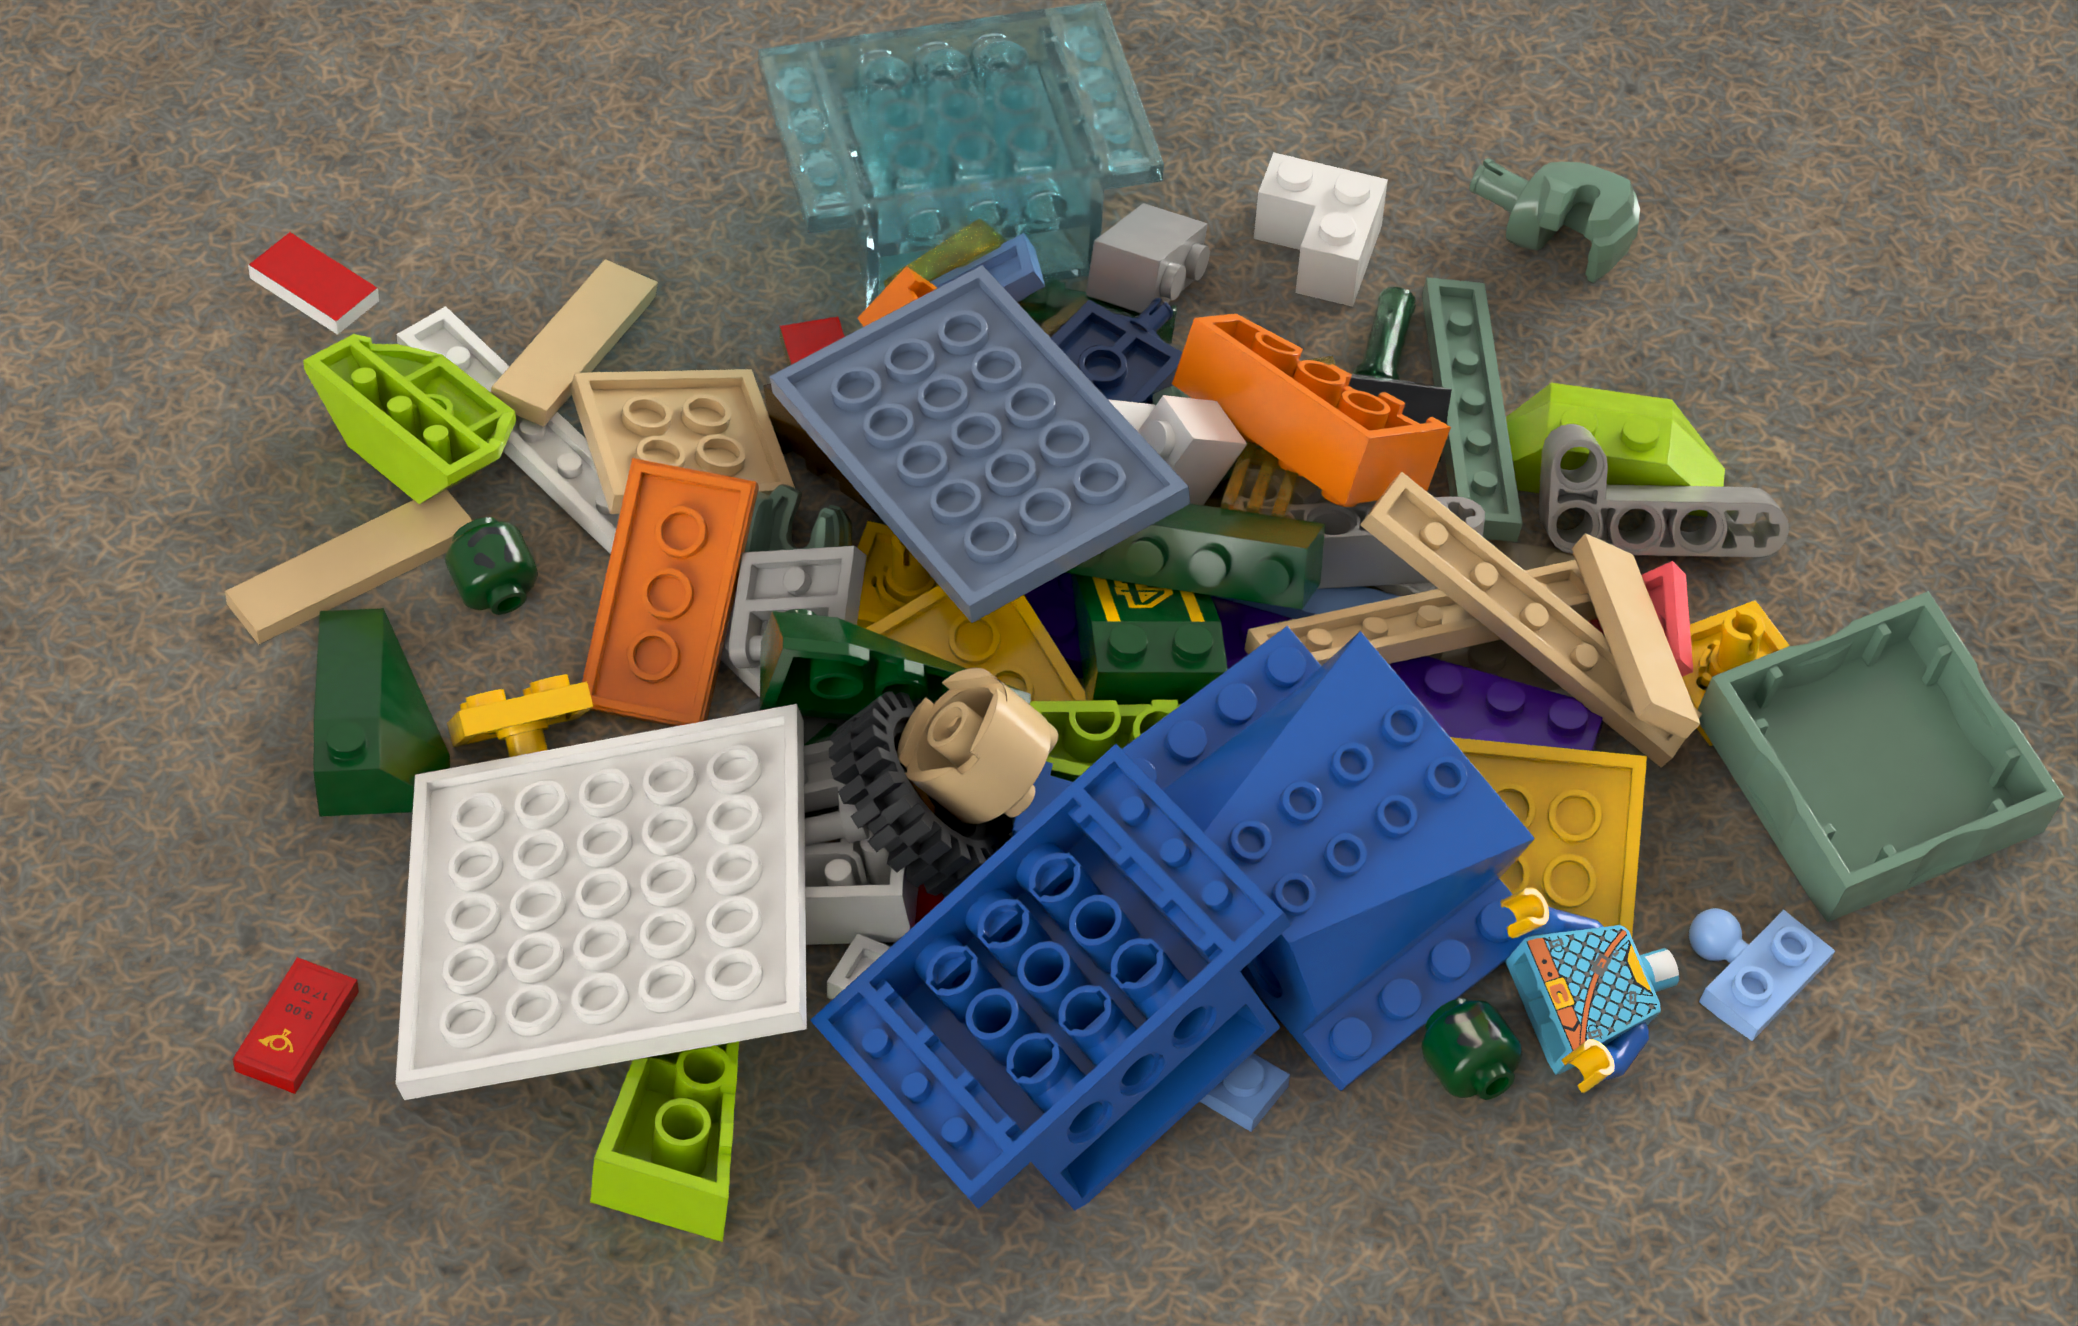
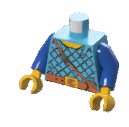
(1584, 987)

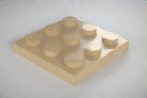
(678, 419)

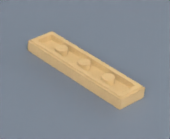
(574, 341)
(346, 566)
(1635, 637)

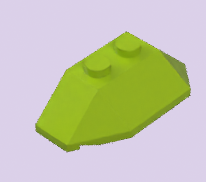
(410, 413)
(1641, 436)

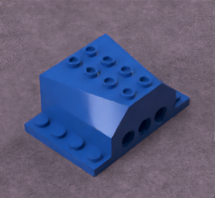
(1357, 829)
(1066, 992)

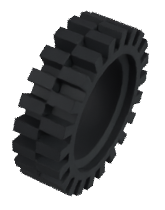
(874, 781)

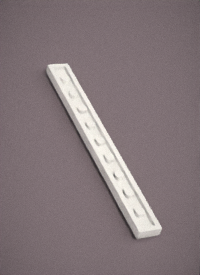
(551, 454)

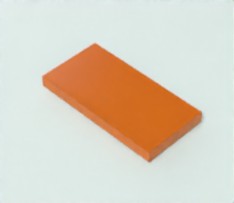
(668, 593)

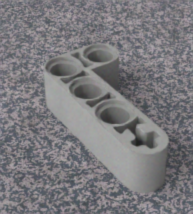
(1663, 504)
(1349, 551)

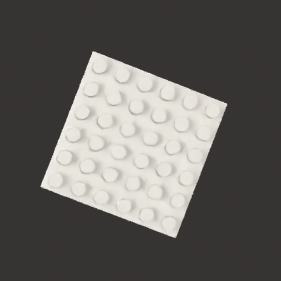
(605, 903)

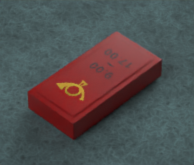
(295, 1025)

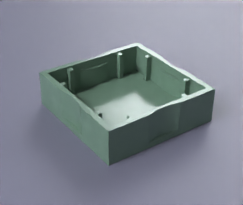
(1877, 756)

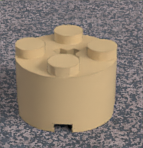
(977, 748)

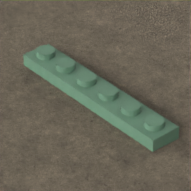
(1478, 442)

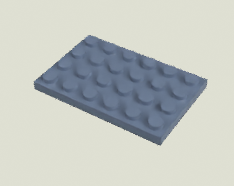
(979, 442)

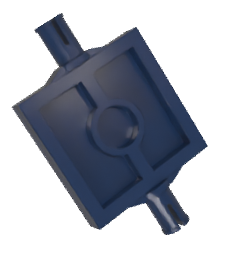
(1121, 352)

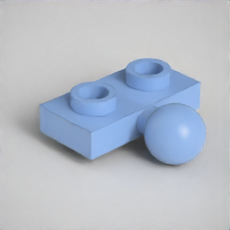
(1760, 974)

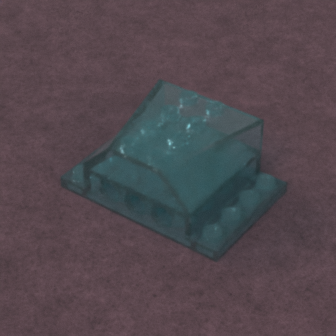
(960, 125)

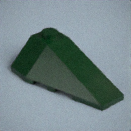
(842, 667)
(368, 718)

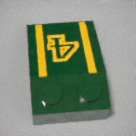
(1145, 641)

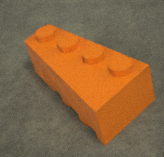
(1307, 411)

